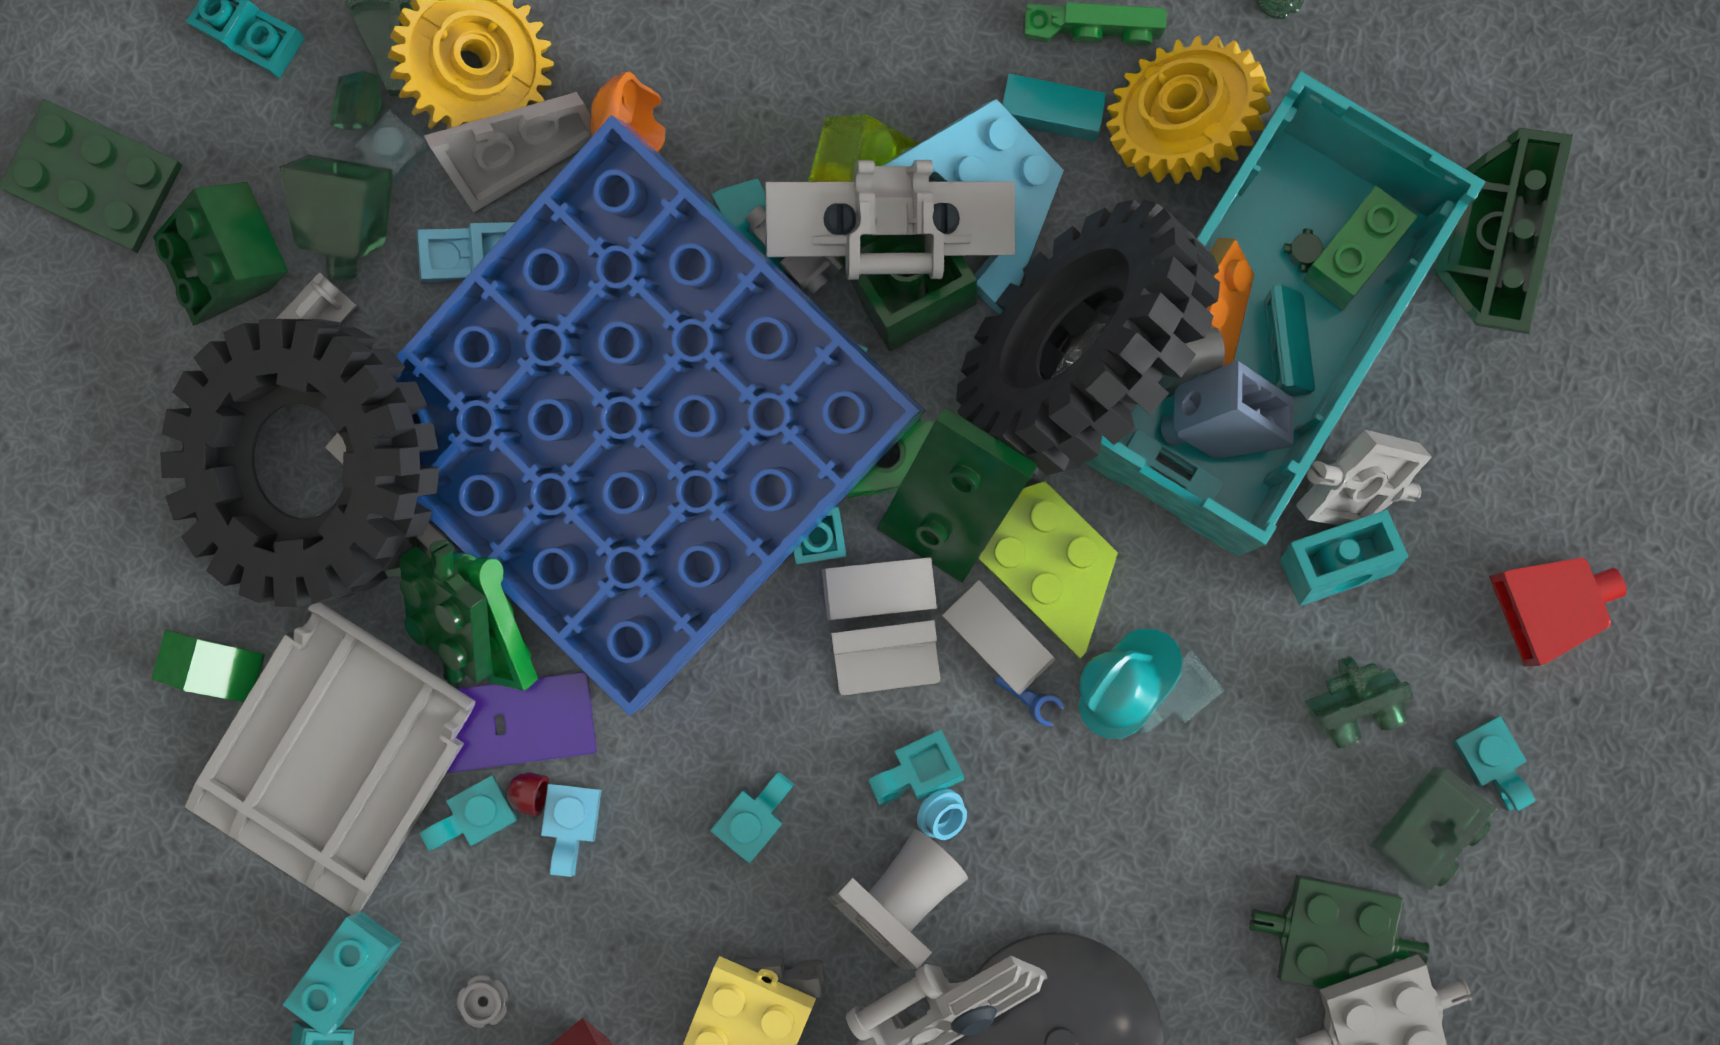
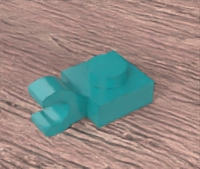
(1492, 756)
(923, 767)
(476, 813)
(751, 820)

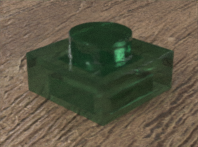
(356, 101)

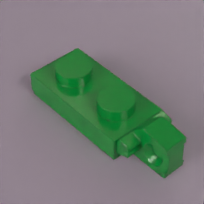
(1091, 21)

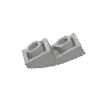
(879, 588)
(999, 637)

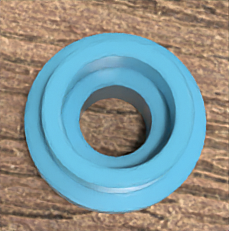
(942, 814)

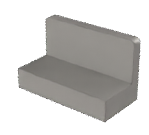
(886, 657)

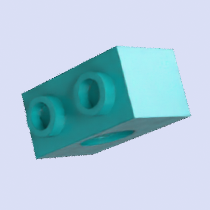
(1343, 557)
(342, 973)

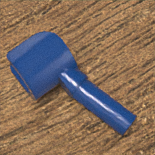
(1032, 700)

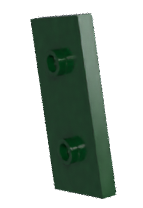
(955, 494)

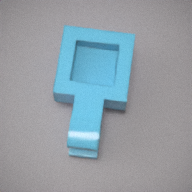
(569, 817)

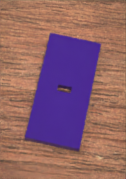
(540, 723)

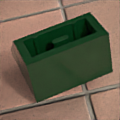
(219, 250)

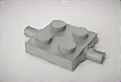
(1364, 479)
(1387, 1007)

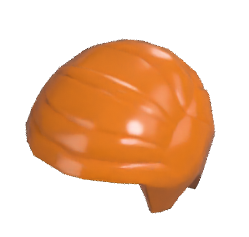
(630, 102)

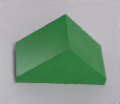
(207, 666)

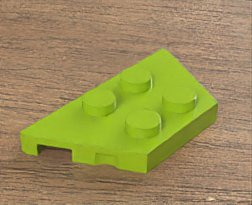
(1052, 564)

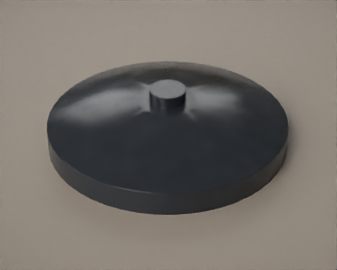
(1085, 1000)

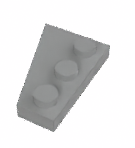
(510, 147)

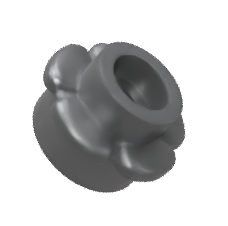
(469, 1004)

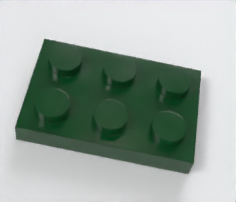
(90, 175)

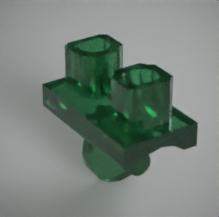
(1356, 695)

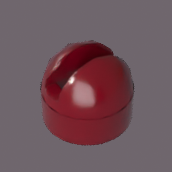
(523, 790)

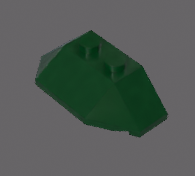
(1504, 236)

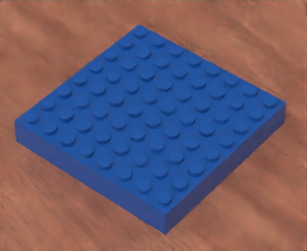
(639, 414)

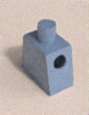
(1230, 413)

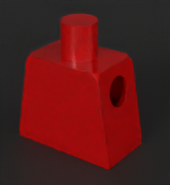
(1555, 606)

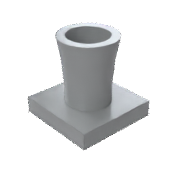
(901, 899)

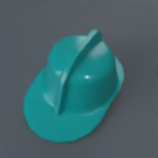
(1129, 683)

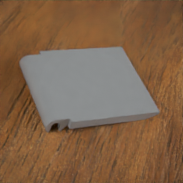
(332, 757)

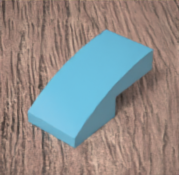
(454, 253)

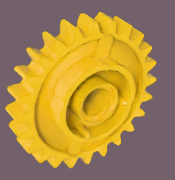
(441, 80)
(1188, 109)

